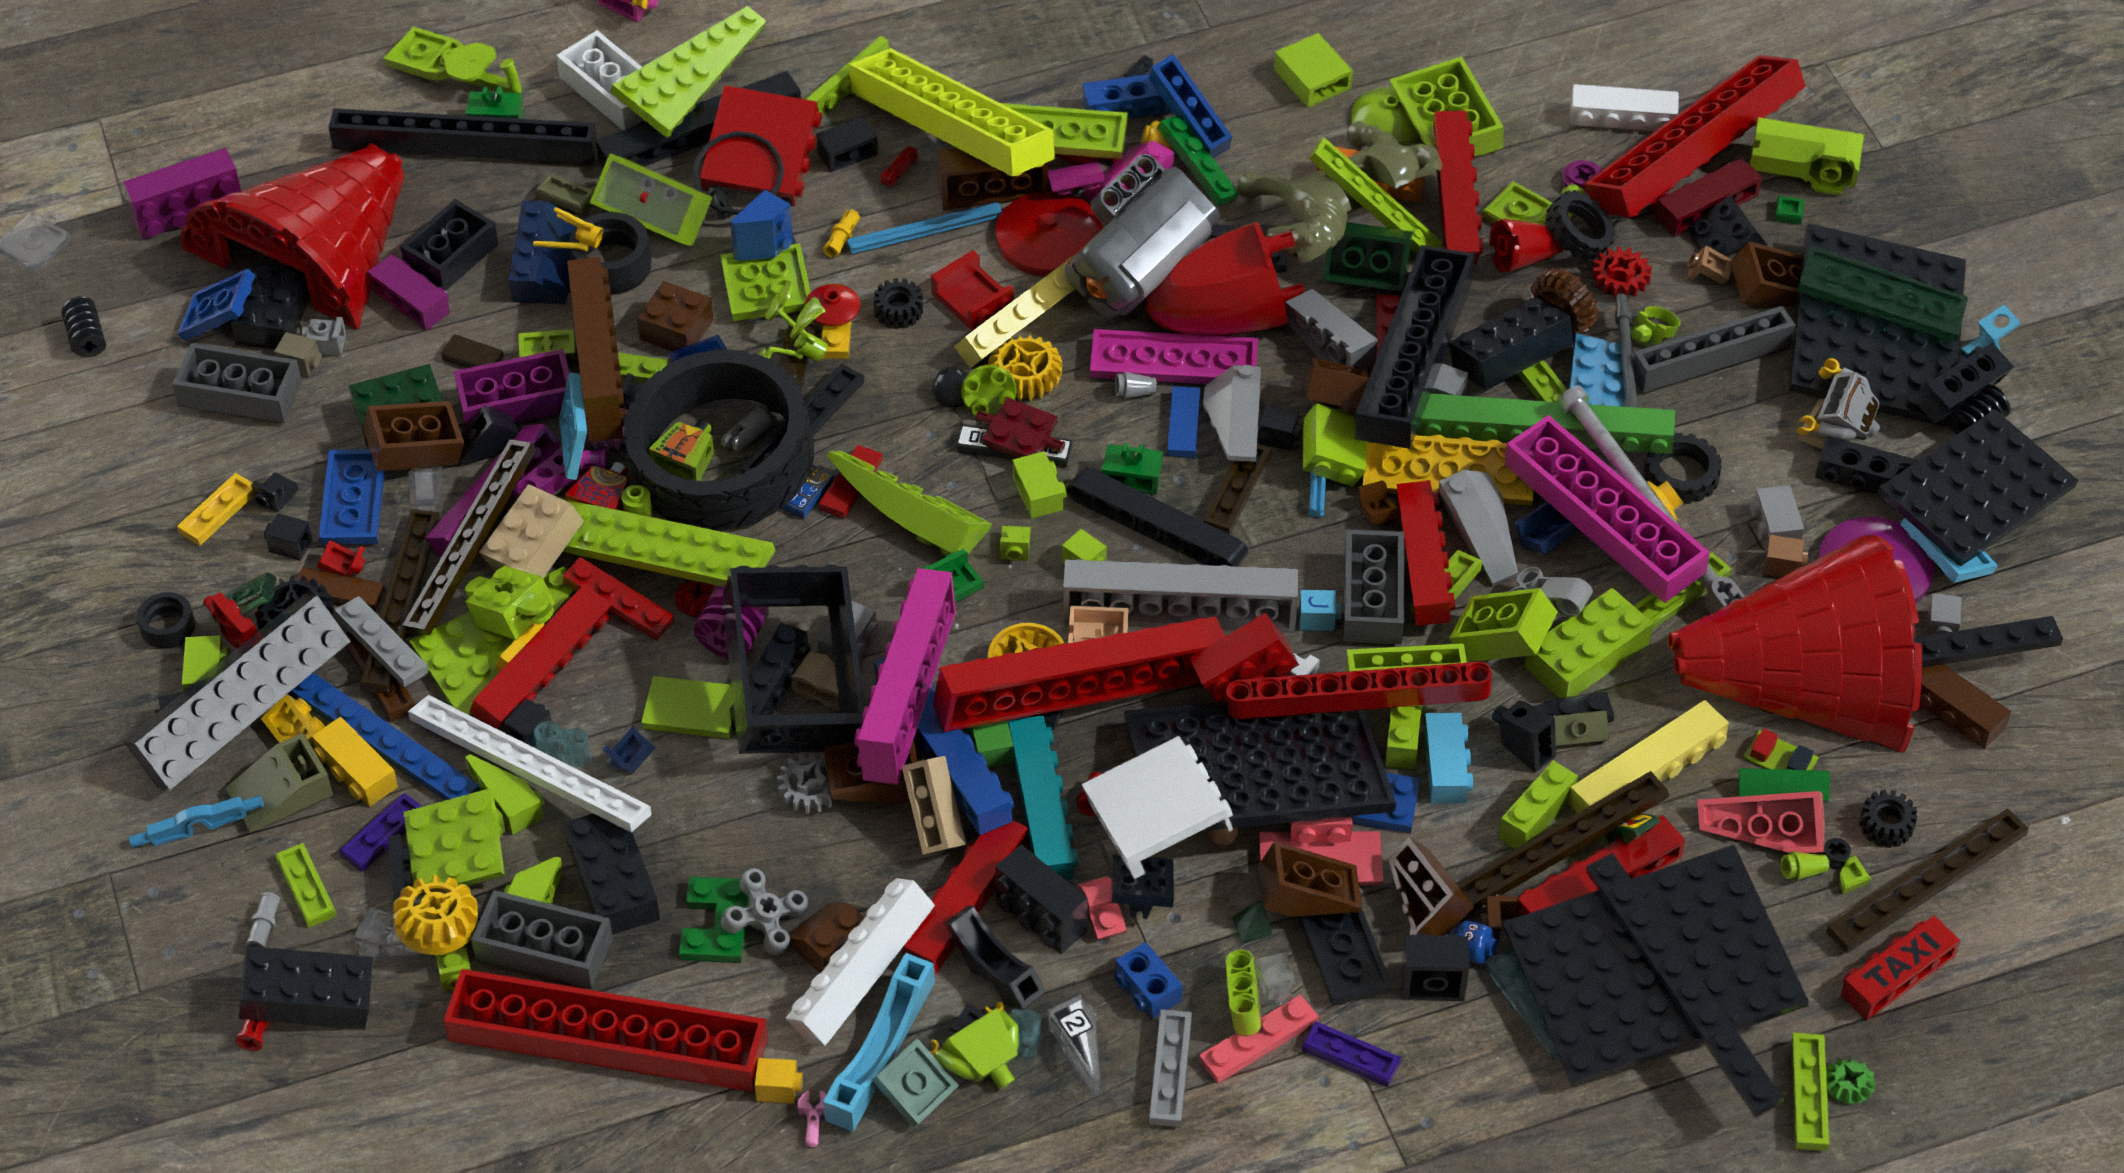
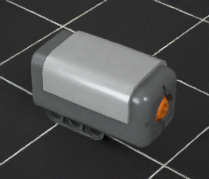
(1142, 236)

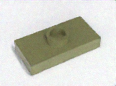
(564, 193)
(1581, 728)

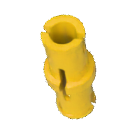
(841, 233)

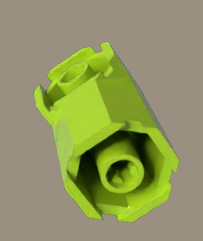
(1813, 153)

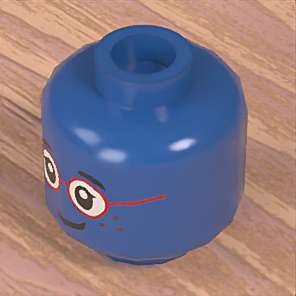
(1480, 940)

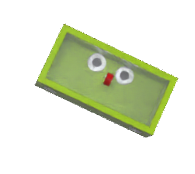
(652, 199)

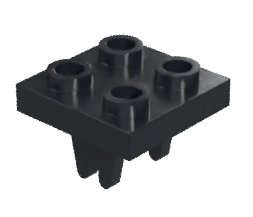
(1146, 891)

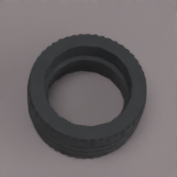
(624, 231)

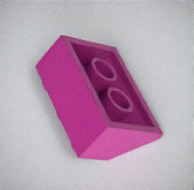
(1163, 155)

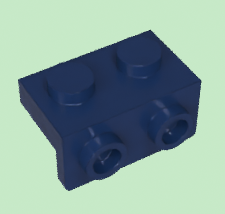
(1544, 529)

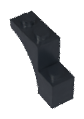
(986, 956)

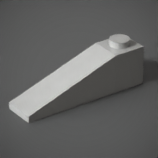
(1234, 410)

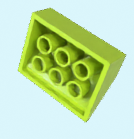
(1449, 88)

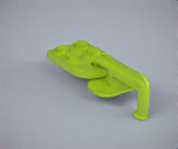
(443, 57)

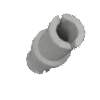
(263, 920)

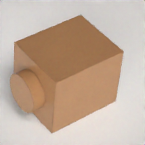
(1784, 556)

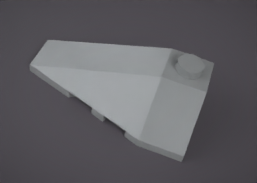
(1481, 520)

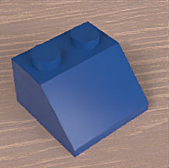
(762, 228)

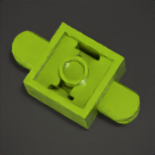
(509, 601)

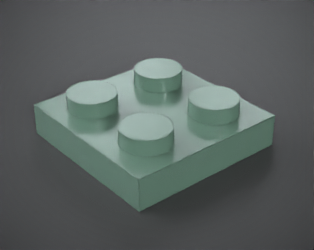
(915, 1082)

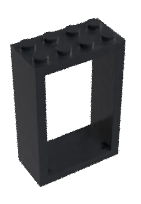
(789, 588)

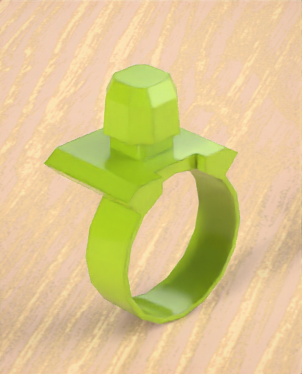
(1649, 333)

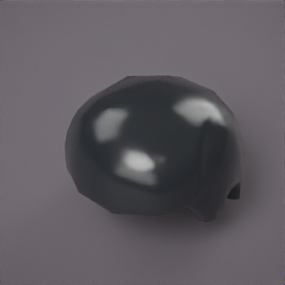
(948, 386)

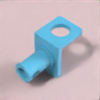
(1989, 332)

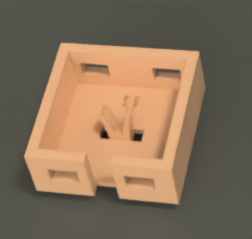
(1096, 622)

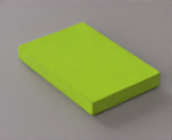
(688, 707)

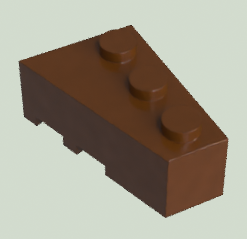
(1428, 891)

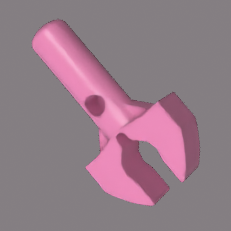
(813, 1117)

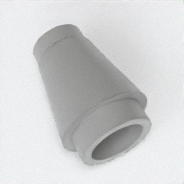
(1134, 385)

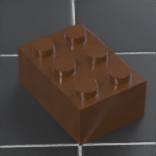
(413, 435)

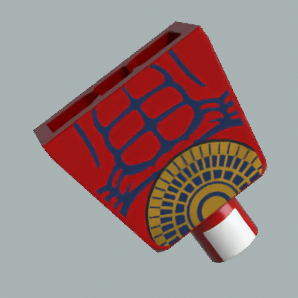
(601, 487)

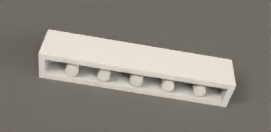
(860, 961)

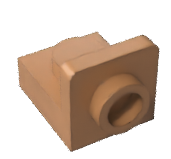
(1710, 264)

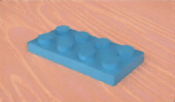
(1598, 369)

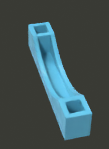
(903, 1001)

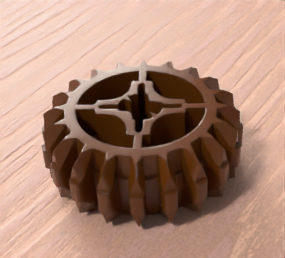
(1568, 296)

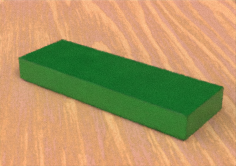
(1782, 781)

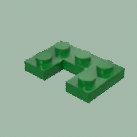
(714, 943)

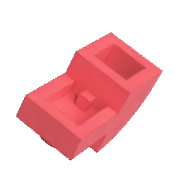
(1103, 915)

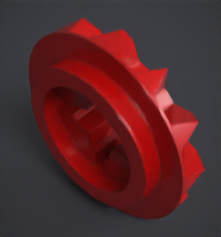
(684, 597)

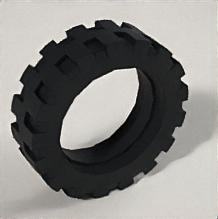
(1591, 214)
(1699, 451)

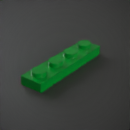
(1198, 160)

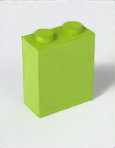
(1313, 70)
(1331, 445)

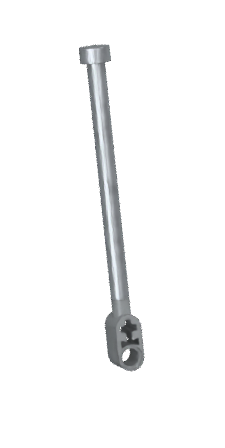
(1574, 401)

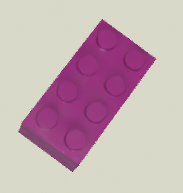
(167, 195)
(520, 387)

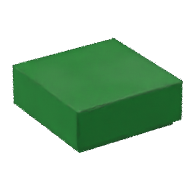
(1789, 210)

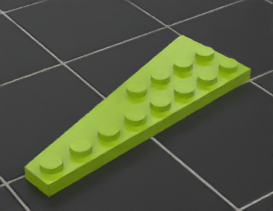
(677, 80)

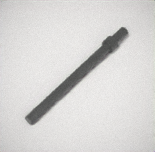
(1623, 320)

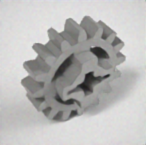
(808, 781)

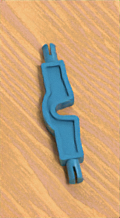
(182, 823)

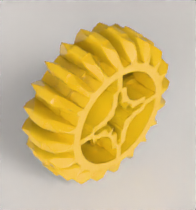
(1031, 363)

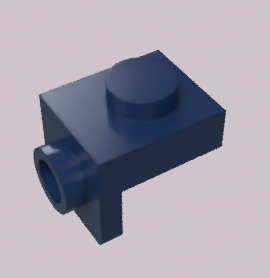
(629, 751)

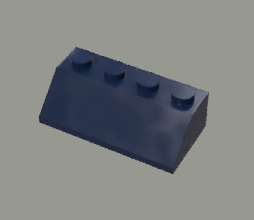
(536, 271)

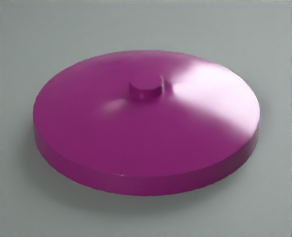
(1915, 560)

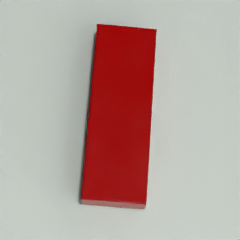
(841, 493)

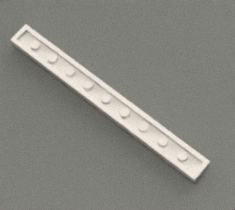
(530, 763)

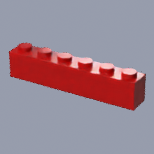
(1456, 181)
(1424, 553)
(542, 657)
(1640, 857)
(967, 884)

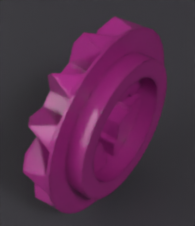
(1583, 168)

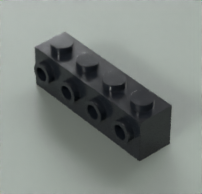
(775, 670)

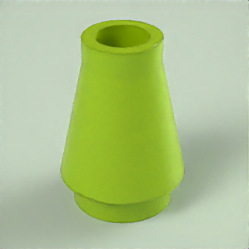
(1803, 865)

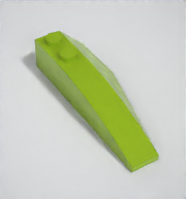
(929, 517)

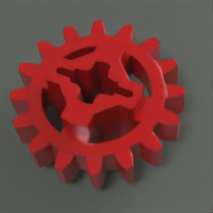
(1621, 272)

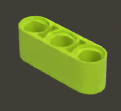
(1243, 992)

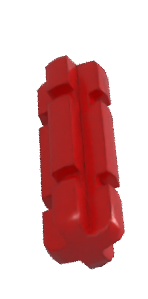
(899, 166)

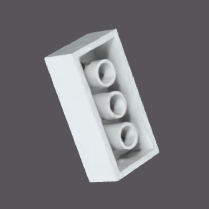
(592, 69)

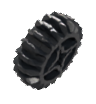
(288, 593)

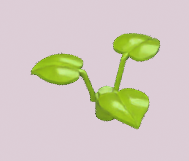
(807, 344)

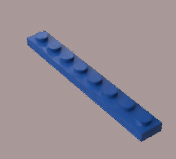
(385, 739)

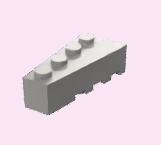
(1330, 331)

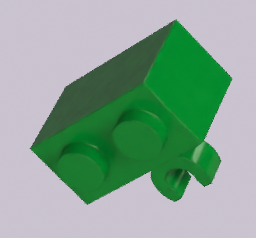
(495, 104)
(1134, 467)

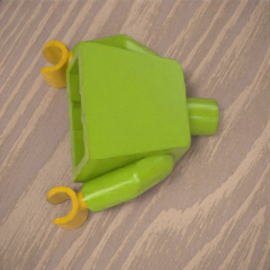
(982, 1048)

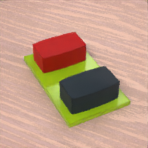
(1774, 753)

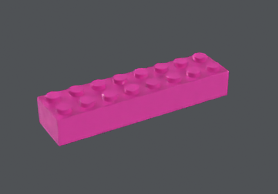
(1607, 508)
(906, 676)

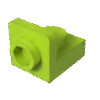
(1015, 543)
(450, 967)

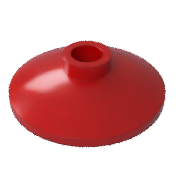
(839, 303)

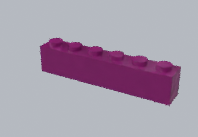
(443, 532)

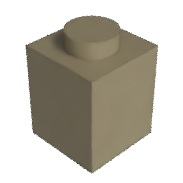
(300, 349)

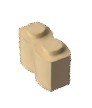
(817, 680)

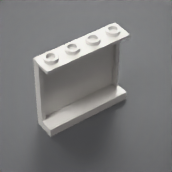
(1155, 802)

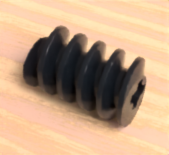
(83, 327)
(1978, 407)

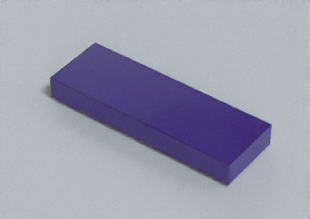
(373, 839)
(1351, 1053)

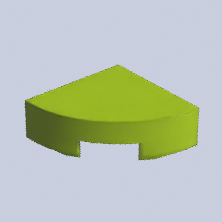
(1853, 875)

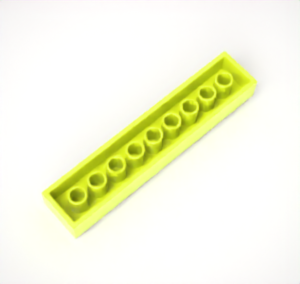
(952, 112)

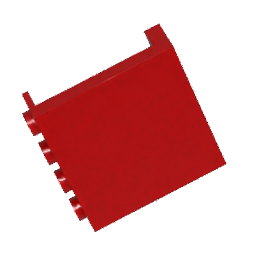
(747, 162)

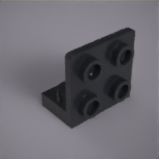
(1725, 228)

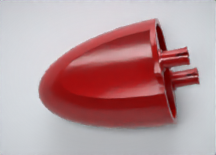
(1225, 286)

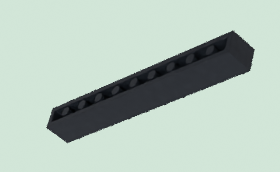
(464, 135)

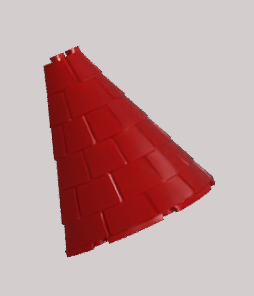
(316, 220)
(1818, 646)

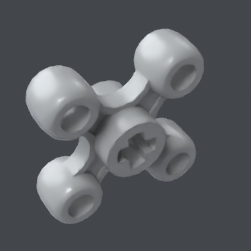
(736, 918)

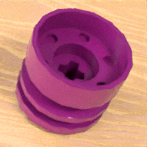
(711, 625)

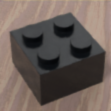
(1435, 967)

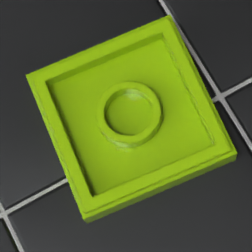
(1517, 204)

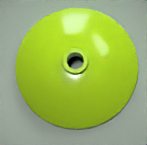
(1385, 111)

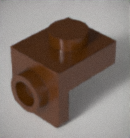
(1376, 504)
(1496, 908)

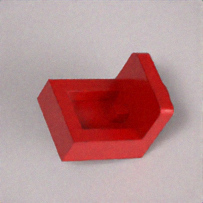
(341, 560)

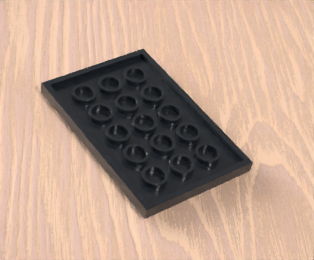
(1977, 487)

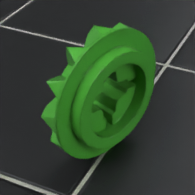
(1844, 1090)

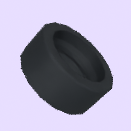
(161, 603)

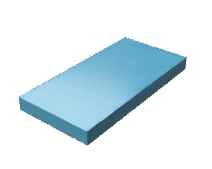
(572, 426)

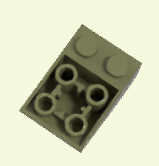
(287, 780)

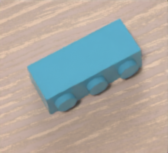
(1447, 758)

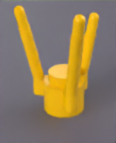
(587, 234)

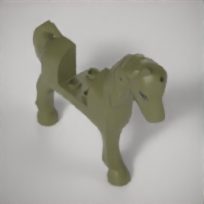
(1323, 204)

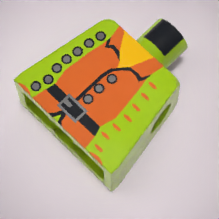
(684, 450)

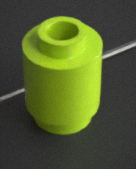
(637, 500)

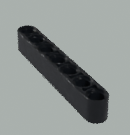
(1155, 519)

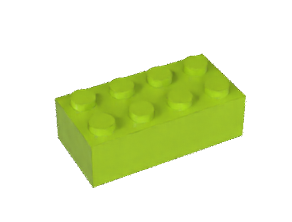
(1590, 645)

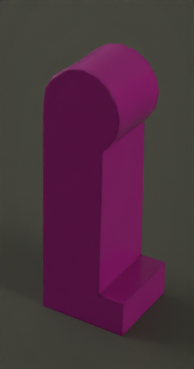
(547, 476)

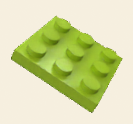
(756, 282)
(455, 840)

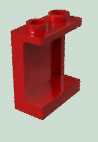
(970, 291)

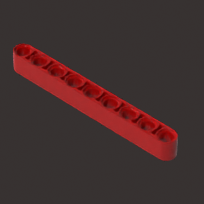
(1359, 690)

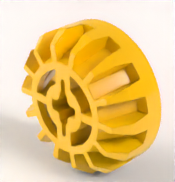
(1023, 638)
(441, 921)

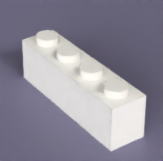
(1622, 107)

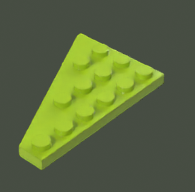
(465, 657)

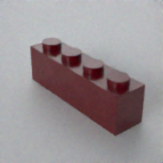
(1695, 199)

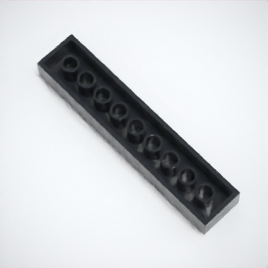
(1414, 347)

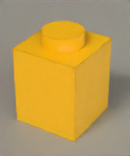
(777, 1080)

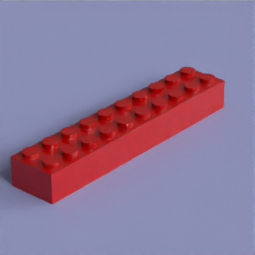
(1695, 135)
(1071, 674)
(606, 1030)

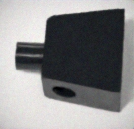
(1527, 733)

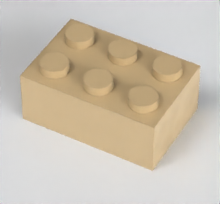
(532, 533)

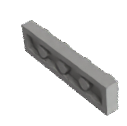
(381, 641)
(1170, 1068)

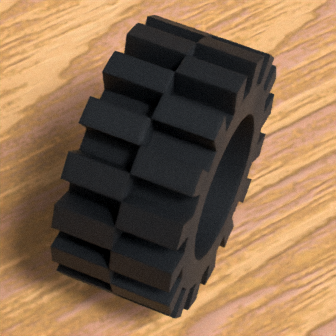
(898, 314)
(1888, 832)

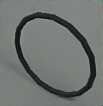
(731, 135)

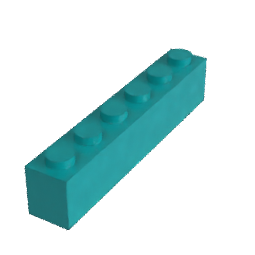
(1040, 795)

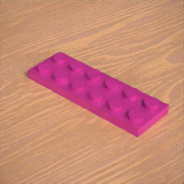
(1168, 355)

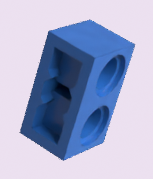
(1153, 978)

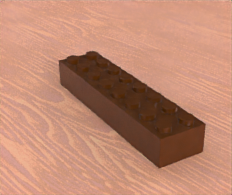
(597, 349)

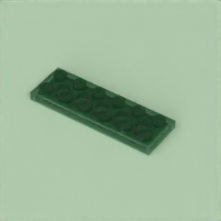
(1882, 293)

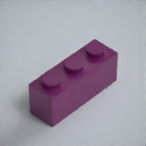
(409, 291)

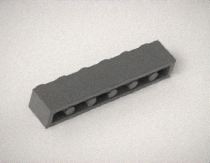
(1713, 349)

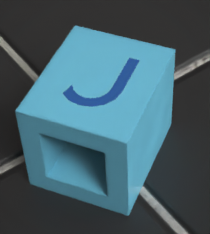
(1318, 610)

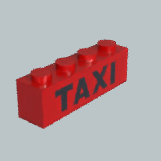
(1899, 967)

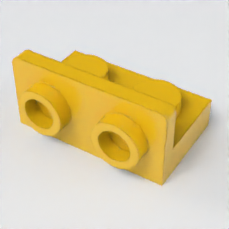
(291, 718)

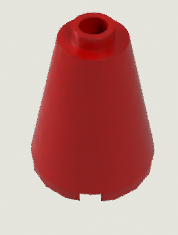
(1521, 244)

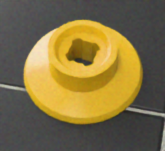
(1667, 496)

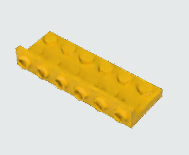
(1441, 457)

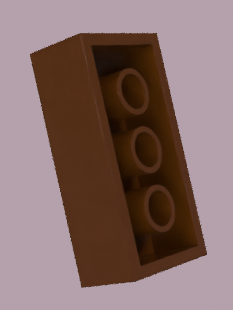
(973, 183)

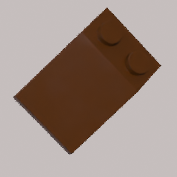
(1767, 276)
(847, 779)
(1307, 883)

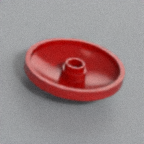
(1044, 230)

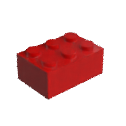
(1246, 653)

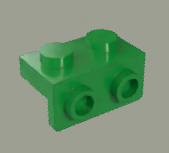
(964, 577)

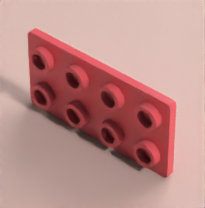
(1335, 840)

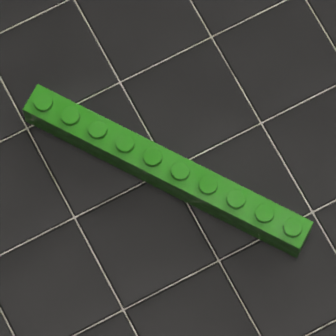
(1507, 418)

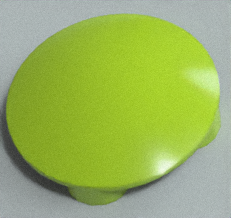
(988, 389)

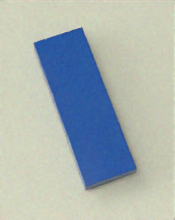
(1183, 421)

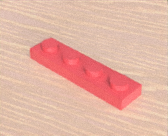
(1276, 1029)

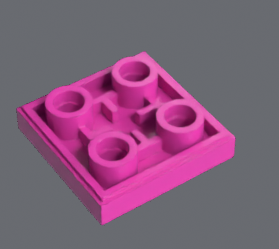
(1085, 175)

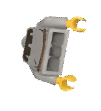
(1847, 407)

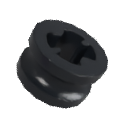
(1834, 845)

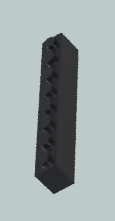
(647, 145)

